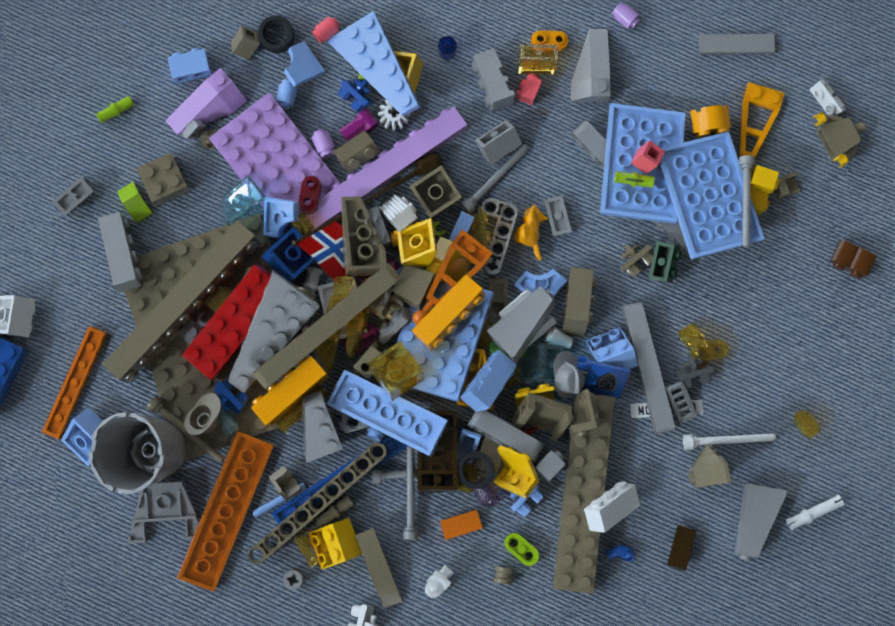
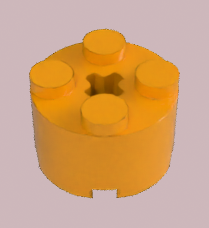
(710, 120)

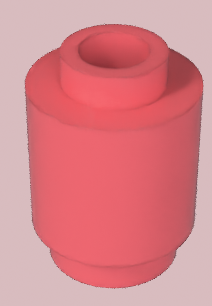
(326, 29)

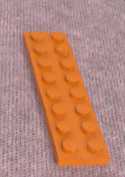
(225, 511)

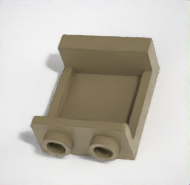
(543, 414)

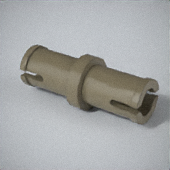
(334, 511)

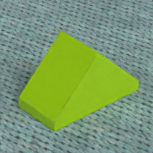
(134, 202)

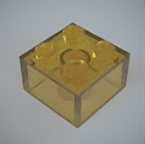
(396, 370)

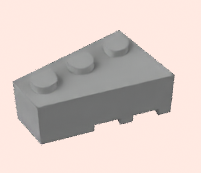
(319, 428)

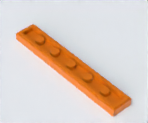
(74, 383)

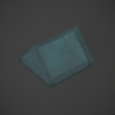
(241, 200)

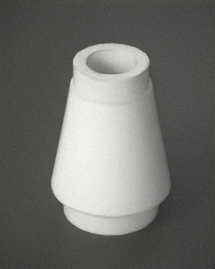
(557, 337)

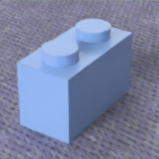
(189, 65)

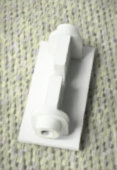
(823, 93)

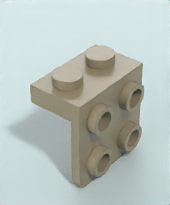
(583, 429)

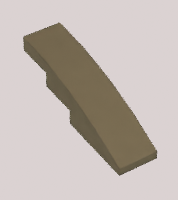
(378, 568)

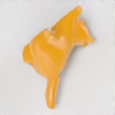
(529, 232)

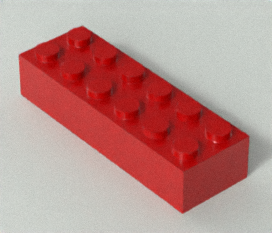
(229, 326)

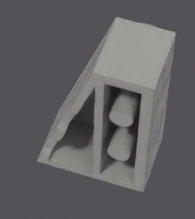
(492, 80)

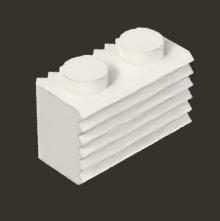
(399, 212)

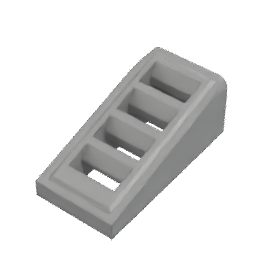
(683, 392)

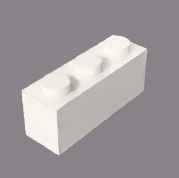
(612, 507)

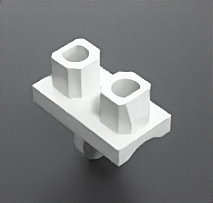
(438, 582)
(364, 615)

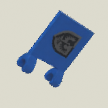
(603, 378)

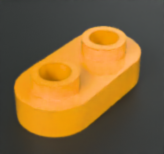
(550, 39)

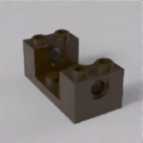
(439, 473)

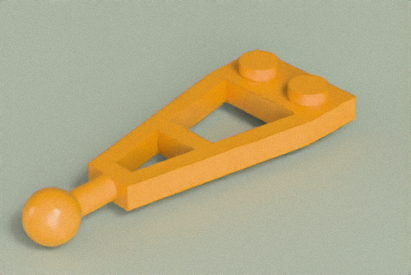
(764, 98)

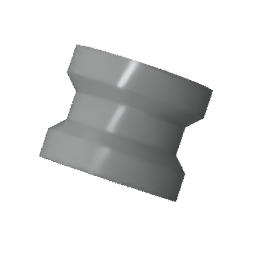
(296, 580)

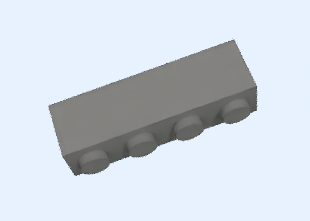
(119, 252)

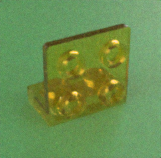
(477, 228)

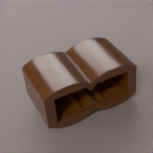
(852, 259)

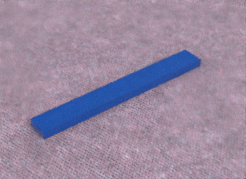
(393, 447)

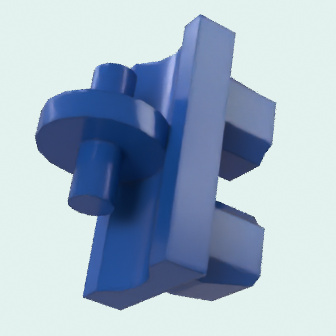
(349, 89)
(227, 399)

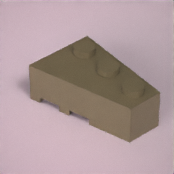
(578, 301)

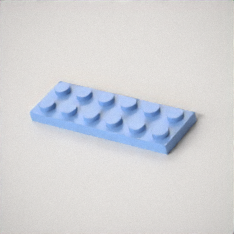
(394, 418)

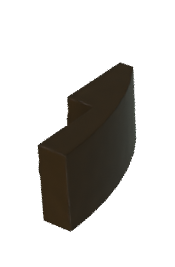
(681, 548)

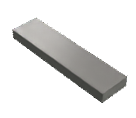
(736, 44)

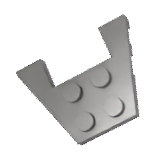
(163, 503)

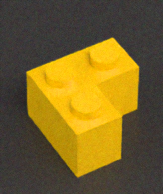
(763, 183)

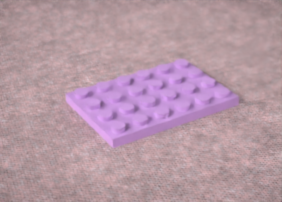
(271, 151)

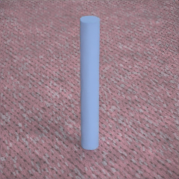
(273, 503)

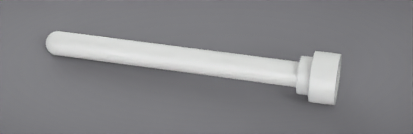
(691, 441)

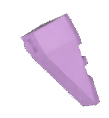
(210, 101)

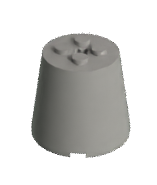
(135, 452)

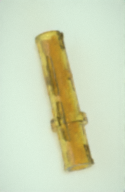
(296, 414)

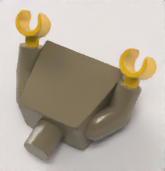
(839, 136)

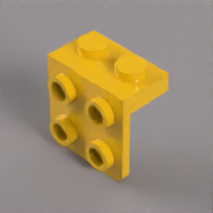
(517, 474)

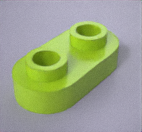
(521, 549)

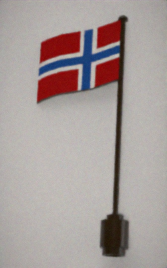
(326, 241)

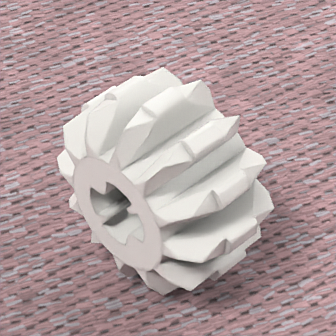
(387, 118)

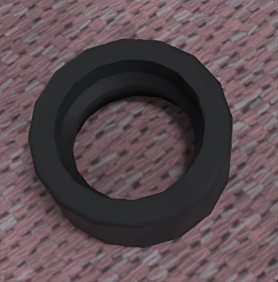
(272, 20)
(490, 470)

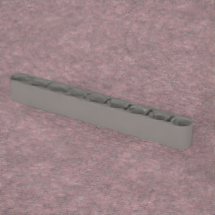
(595, 146)

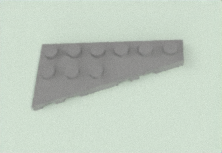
(275, 322)

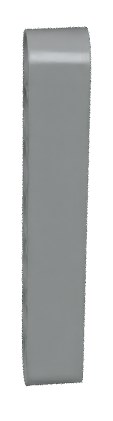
(648, 368)

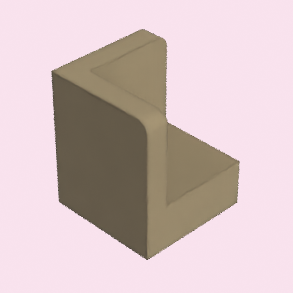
(245, 42)
(787, 185)
(285, 483)

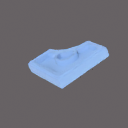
(303, 65)
(278, 214)
(552, 281)

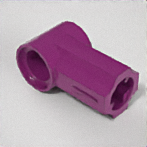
(363, 121)

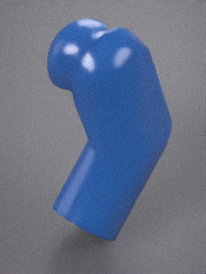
(621, 551)

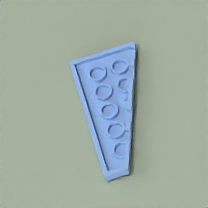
(372, 55)

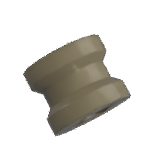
(503, 575)

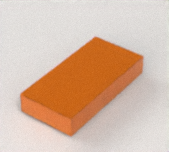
(461, 524)

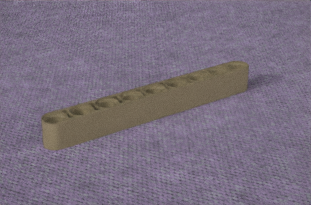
(326, 326)
(312, 511)

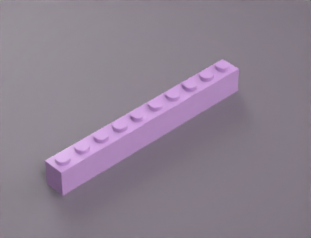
(389, 164)

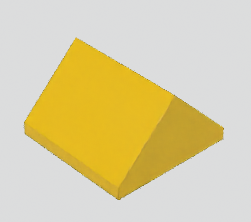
(417, 244)

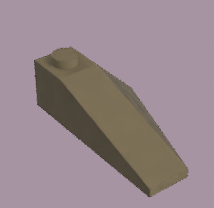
(361, 245)
(709, 469)

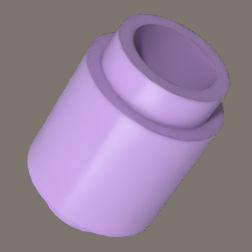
(626, 16)
(323, 143)

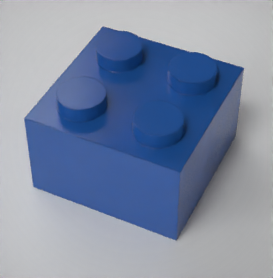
(287, 259)

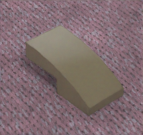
(499, 287)

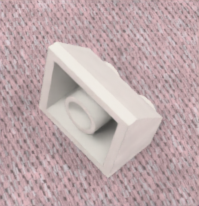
(16, 315)

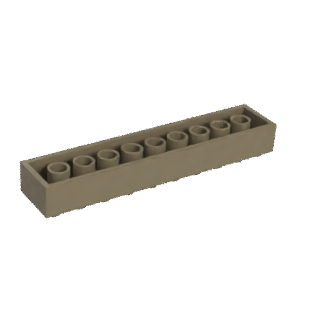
(181, 303)
(582, 484)

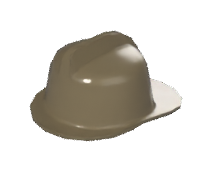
(203, 415)

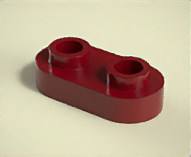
(310, 193)

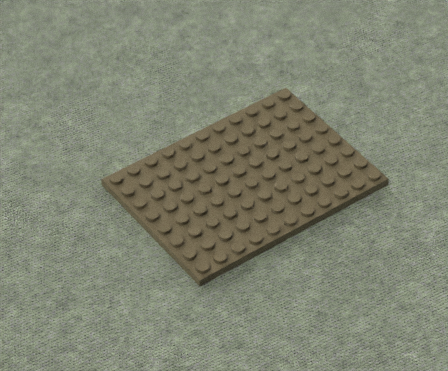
(176, 379)

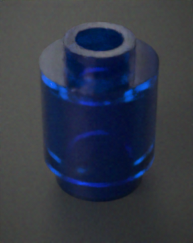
(447, 47)

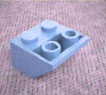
(612, 349)

